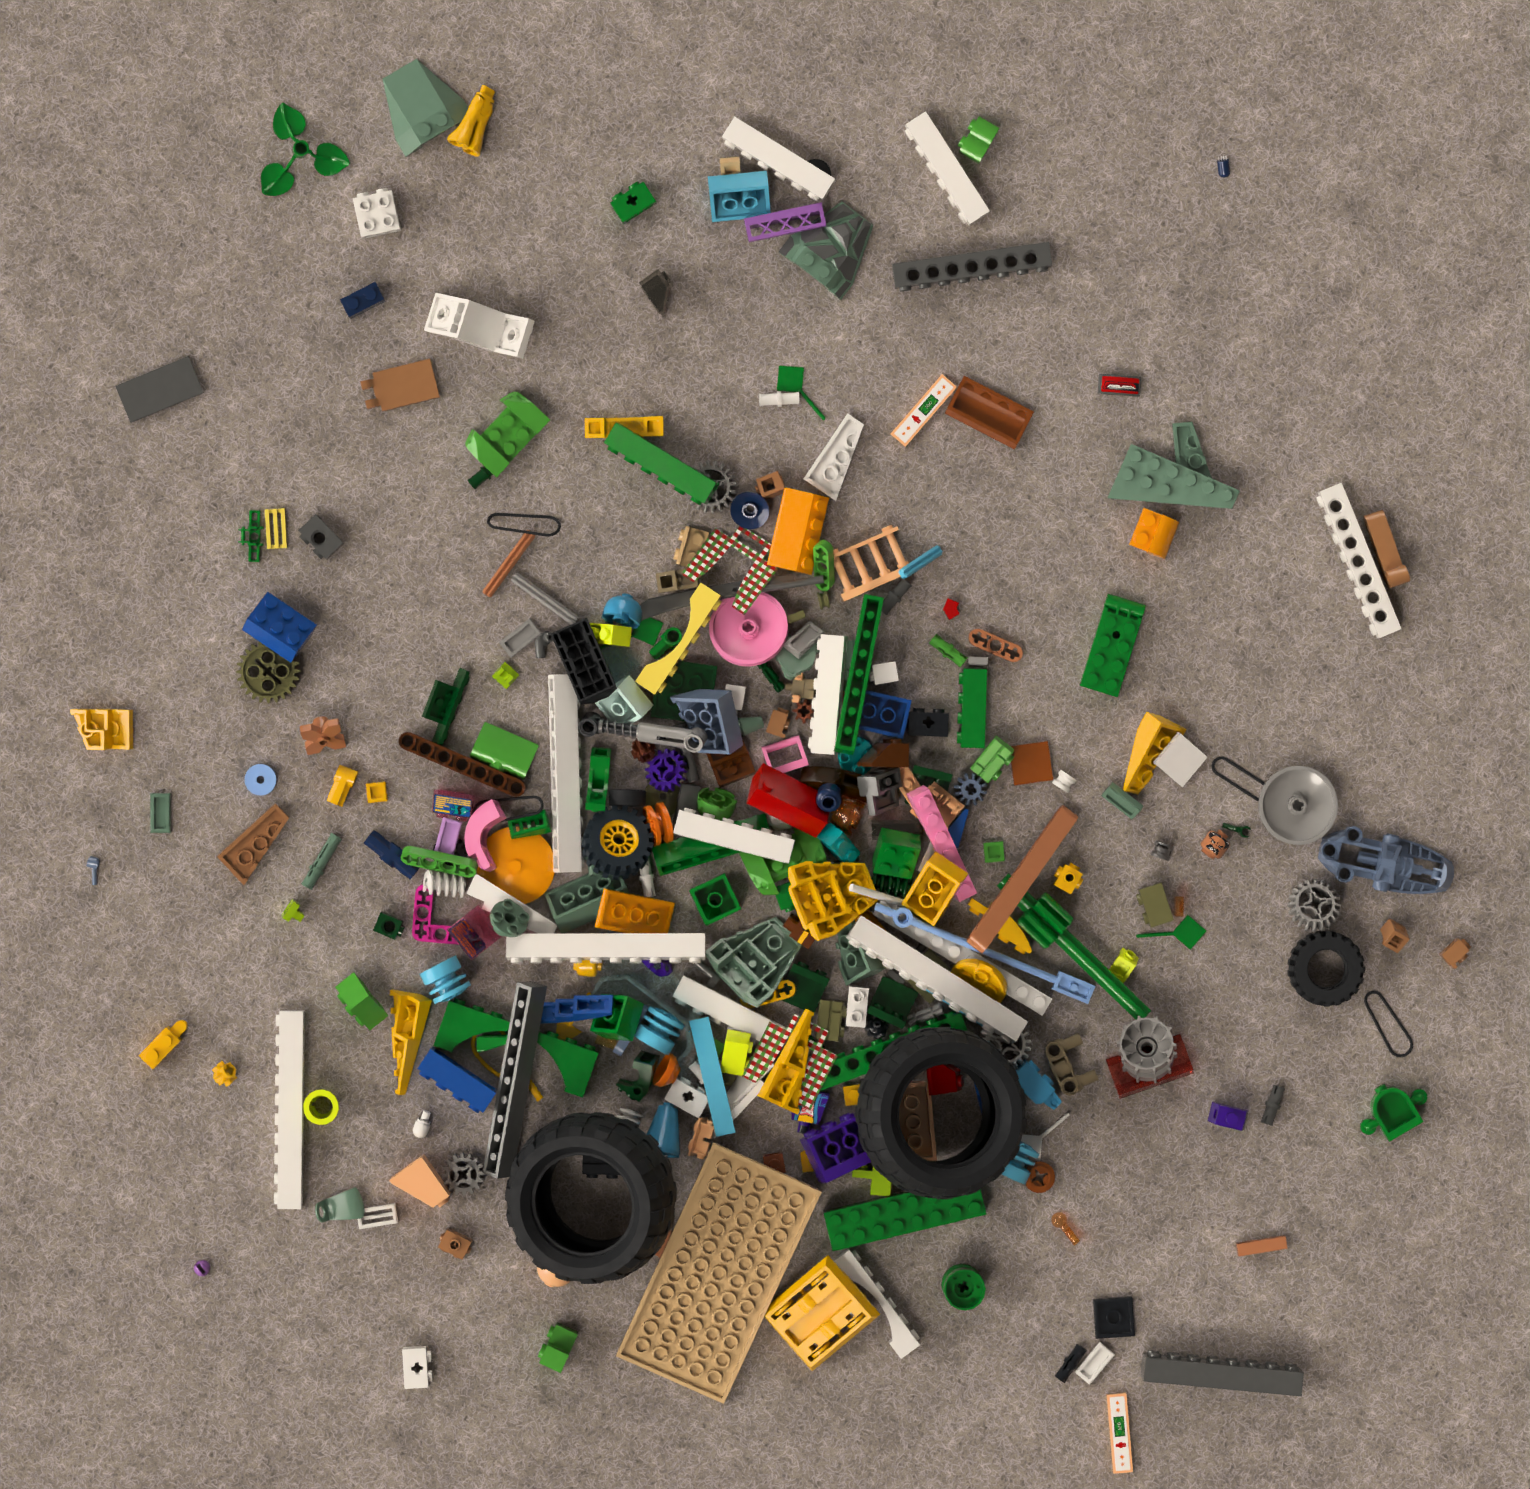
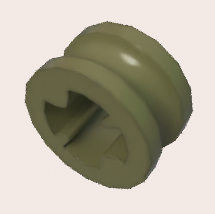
(823, 600)

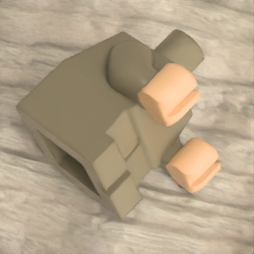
(801, 688)

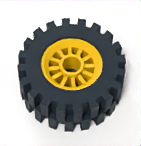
(600, 854)

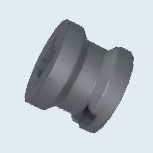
(1160, 852)

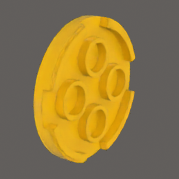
(982, 977)

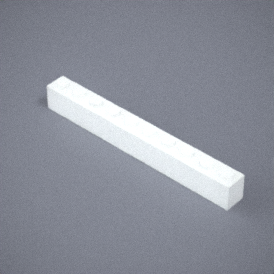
(565, 775)
(606, 947)
(954, 952)
(937, 980)
(290, 1109)

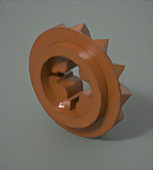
(1048, 1179)

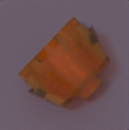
(848, 814)

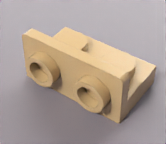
(692, 540)

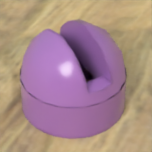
(204, 1264)

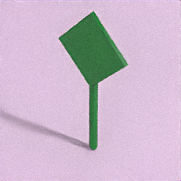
(791, 380)
(646, 632)
(1186, 932)

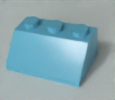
(739, 196)

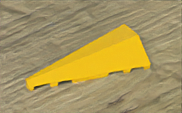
(410, 1019)
(786, 1076)

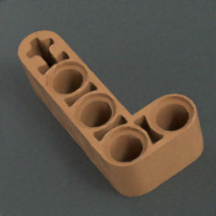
(1385, 549)

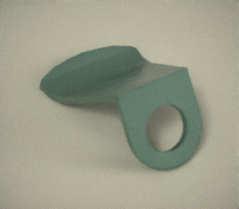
(342, 1206)

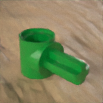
(664, 644)

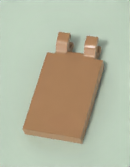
(402, 386)

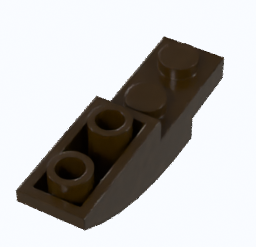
(846, 780)

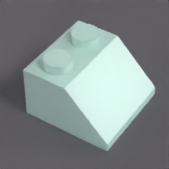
(625, 703)

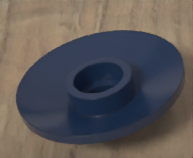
(749, 518)

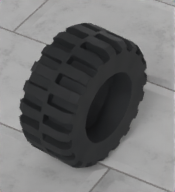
(1345, 987)

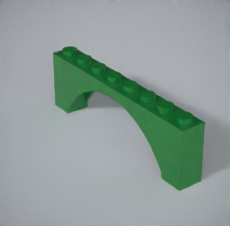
(572, 1059)

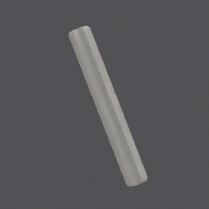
(544, 598)

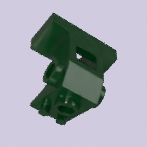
(646, 1065)

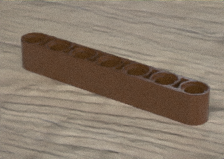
(473, 764)

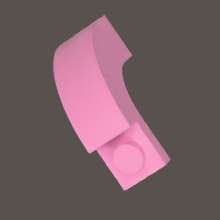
(477, 831)

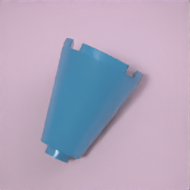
(666, 1130)

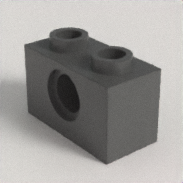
(311, 529)

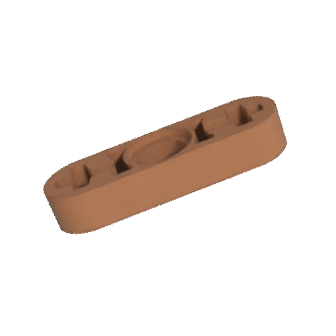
(1006, 655)

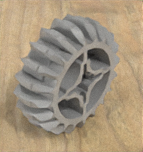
(726, 479)
(1299, 911)

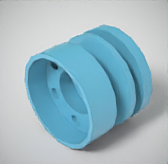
(445, 979)
(659, 1030)
(1015, 1169)

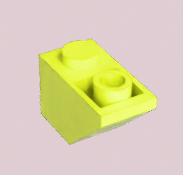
(612, 634)

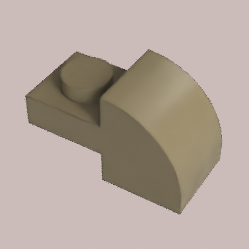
(674, 581)

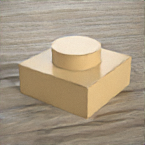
(730, 165)

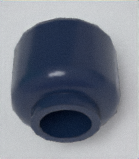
(829, 797)

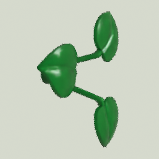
(291, 123)

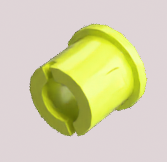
(311, 1112)

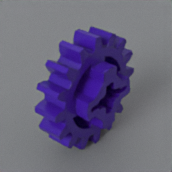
(668, 773)

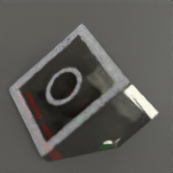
(657, 290)

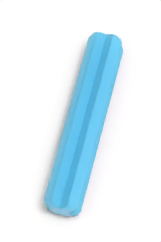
(920, 562)

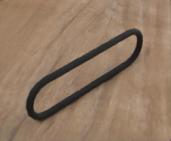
(1232, 783)

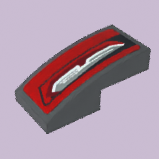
(1119, 385)

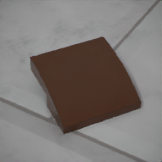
(731, 767)

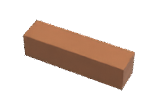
(1261, 1245)

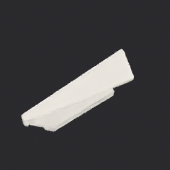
(491, 895)
(742, 1093)

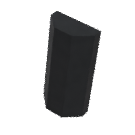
(584, 662)

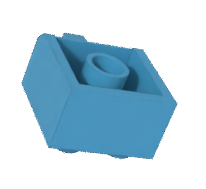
(1037, 1087)

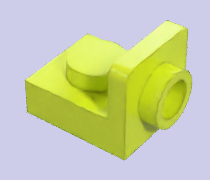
(1124, 964)

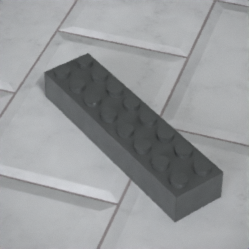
(1222, 1374)

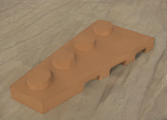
(249, 847)

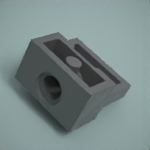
(880, 789)

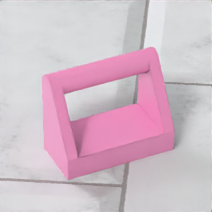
(782, 744)

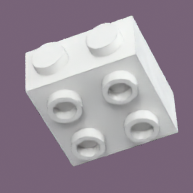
(376, 213)

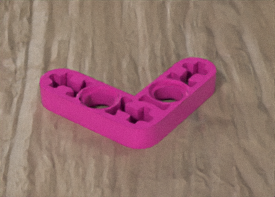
(430, 928)

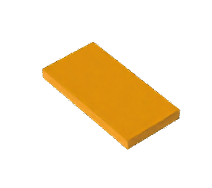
(633, 913)

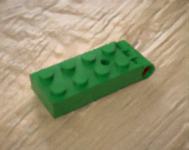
(1110, 656)

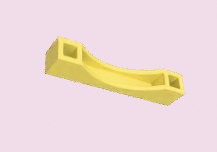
(656, 673)

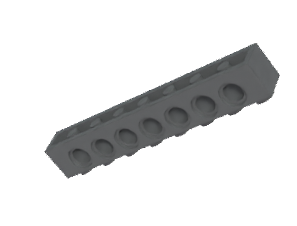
(1039, 250)

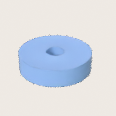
(269, 779)

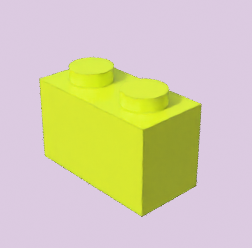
(735, 1052)

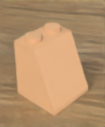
(422, 1182)

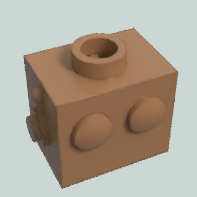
(463, 1243)

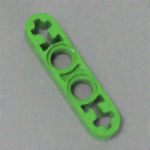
(438, 863)

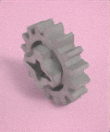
(456, 1167)

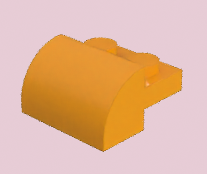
(1154, 533)

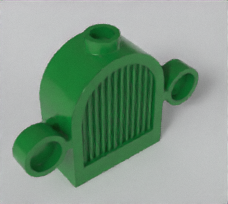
(1393, 1111)

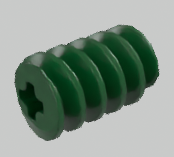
(891, 884)

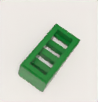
(531, 831)
(488, 1042)

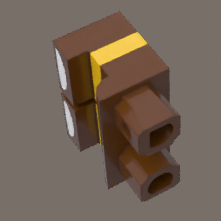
(798, 933)

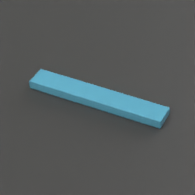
(712, 1076)

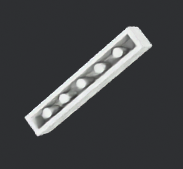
(779, 159)
(947, 168)
(829, 693)
(733, 836)
(721, 1008)

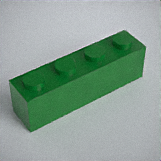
(973, 708)

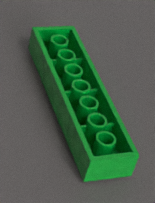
(896, 1216)

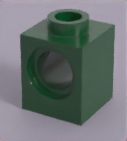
(380, 926)

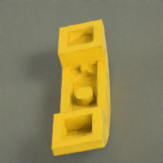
(643, 426)

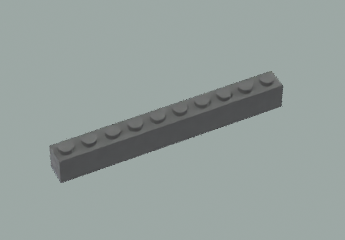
(514, 1078)

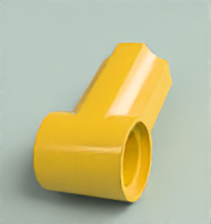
(343, 781)

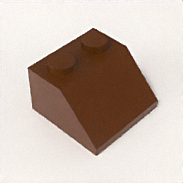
(886, 754)

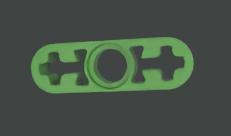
(826, 558)

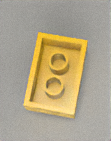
(934, 888)

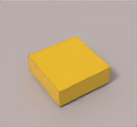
(376, 792)

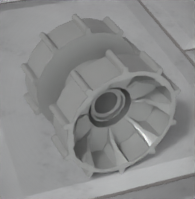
(1147, 1033)

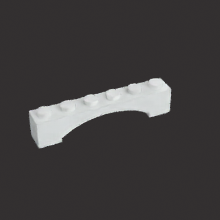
(903, 1339)

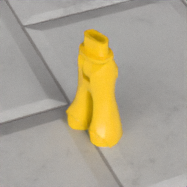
(471, 129)

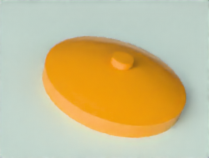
(521, 864)

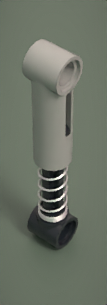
(645, 732)

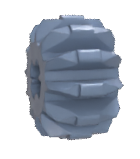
(975, 785)

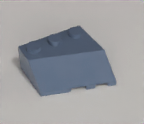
(715, 714)

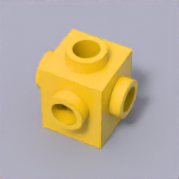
(1061, 881)

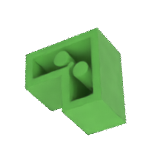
(360, 1002)
(558, 1347)

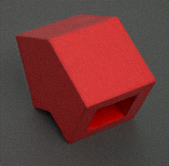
(950, 608)

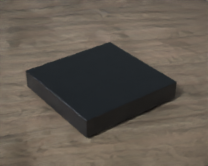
(1113, 1317)

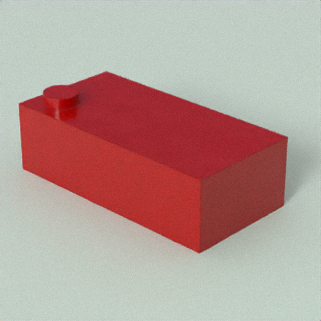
(787, 800)

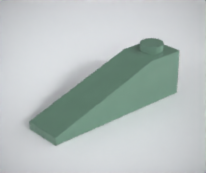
(854, 962)

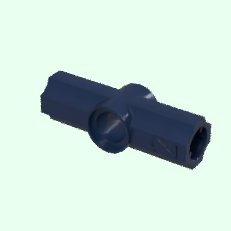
(389, 853)

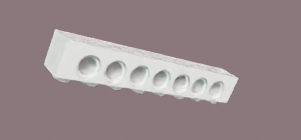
(1390, 623)

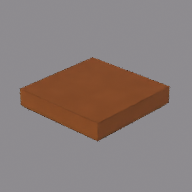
(1031, 763)

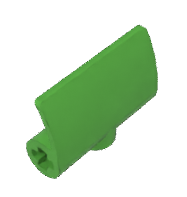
(504, 750)

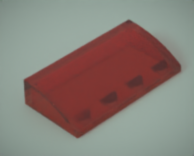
(1127, 1085)

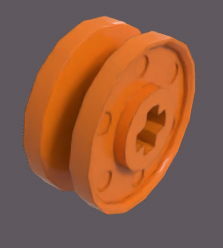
(659, 822)

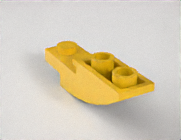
(1009, 932)

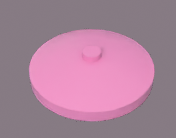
(749, 637)

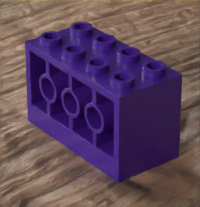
(842, 1157)

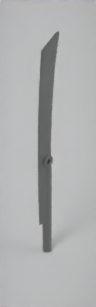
(682, 599)

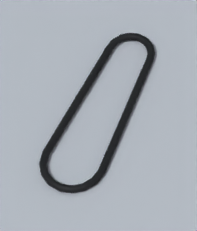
(523, 531)
(514, 798)
(1395, 1017)

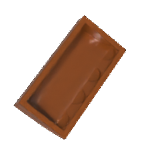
(989, 412)

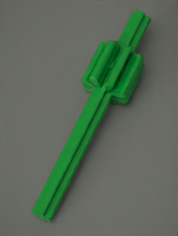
(1048, 924)

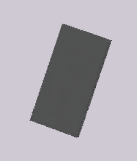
(159, 389)

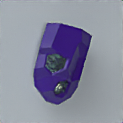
(660, 969)

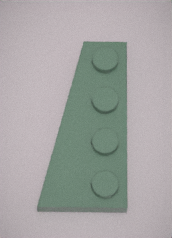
(1188, 448)

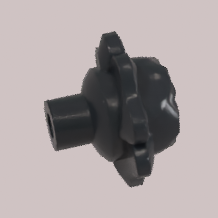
(876, 1027)

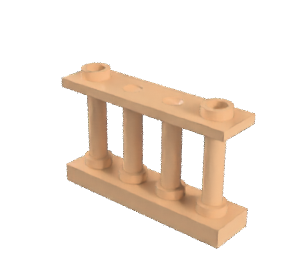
(867, 582)

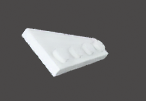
(832, 463)

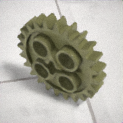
(256, 684)

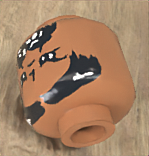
(1215, 844)

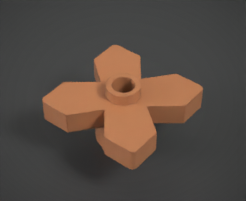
(321, 734)

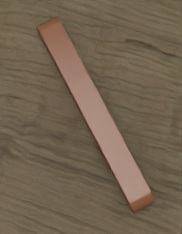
(1022, 879)

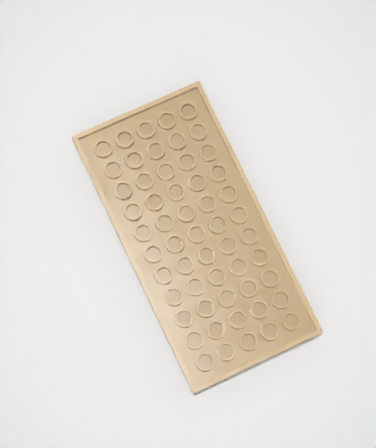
(718, 1273)

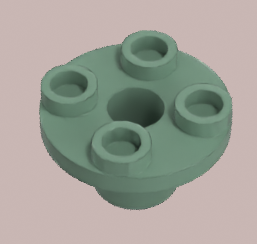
(508, 919)

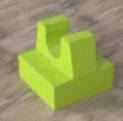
(505, 675)
(292, 911)

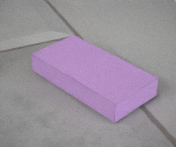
(448, 836)

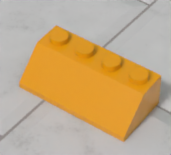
(797, 530)

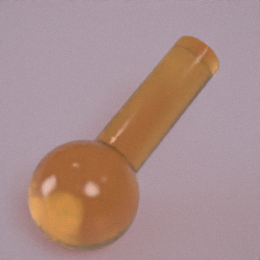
(1059, 1220)

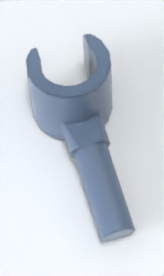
(93, 863)

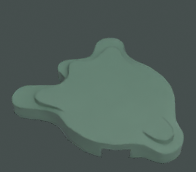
(793, 666)

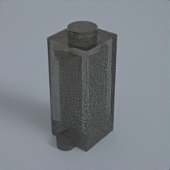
(904, 825)

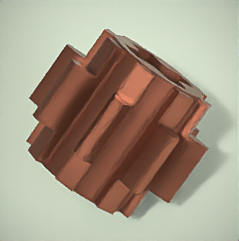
(802, 706)
(643, 751)

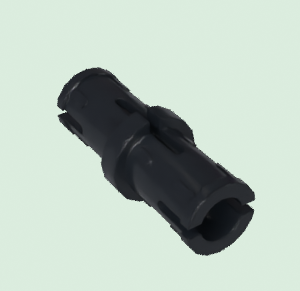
(1070, 1363)

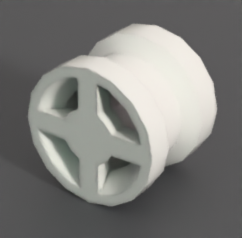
(1064, 781)

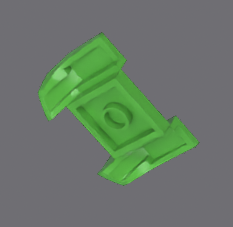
(507, 433)
(766, 871)

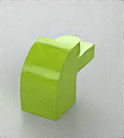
(879, 1184)

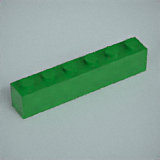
(661, 463)
(690, 852)

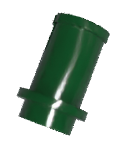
(480, 477)

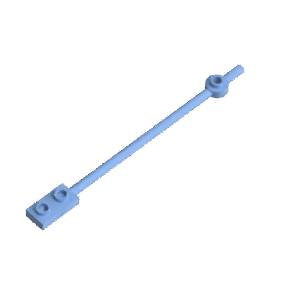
(1061, 982)

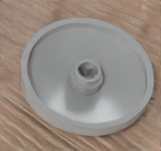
(1298, 805)

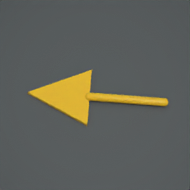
(567, 1030)

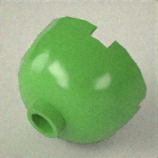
(717, 802)

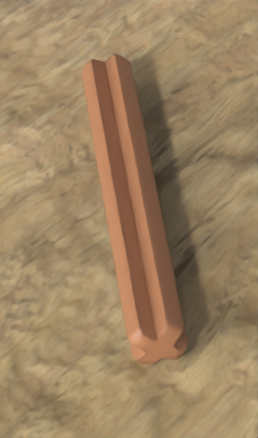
(508, 564)

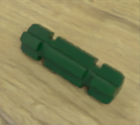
(772, 677)

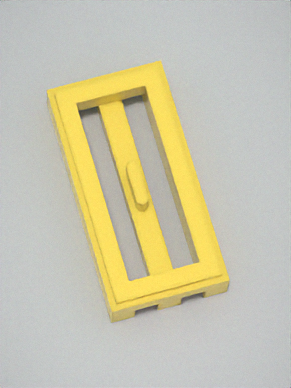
(275, 522)

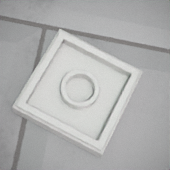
(1180, 759)

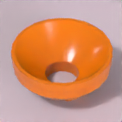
(666, 1071)

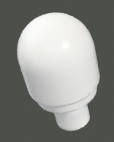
(422, 1125)

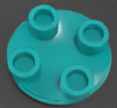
(849, 762)

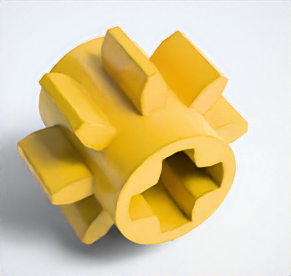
(224, 1073)

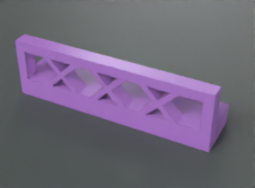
(784, 217)

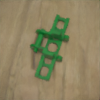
(250, 542)

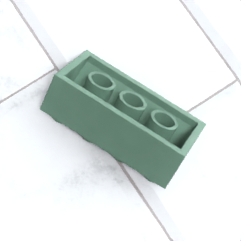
(580, 900)

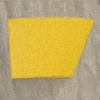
(105, 728)

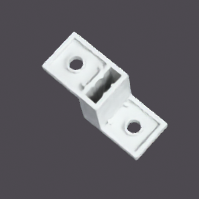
(479, 325)

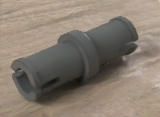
(895, 595)
(1272, 1105)

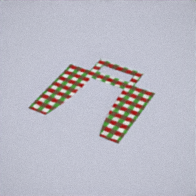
(714, 549)
(816, 1070)

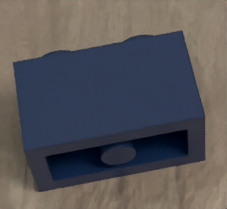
(362, 300)

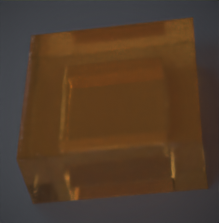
(1179, 906)

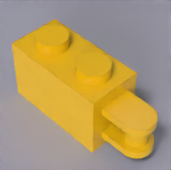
(163, 1044)

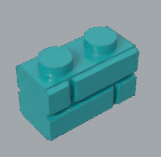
(838, 843)

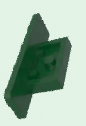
(443, 704)

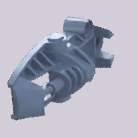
(1392, 863)

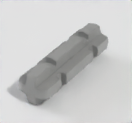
(925, 1014)

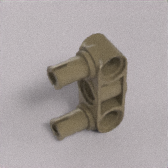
(1062, 1067)

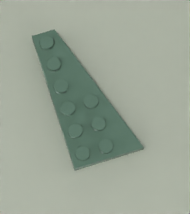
(1159, 480)

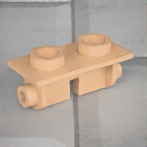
(703, 1129)

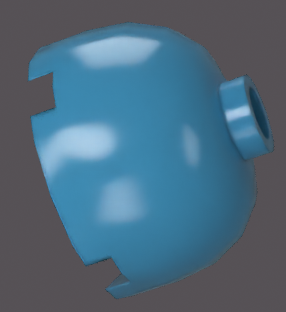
(623, 610)

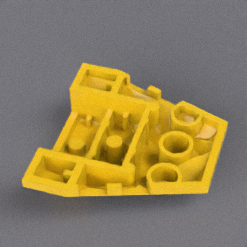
(824, 897)

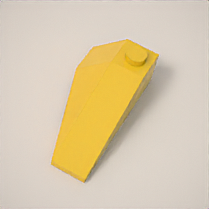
(1150, 740)

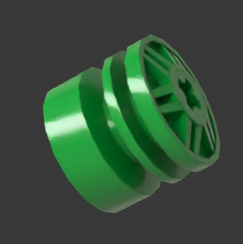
(967, 1297)

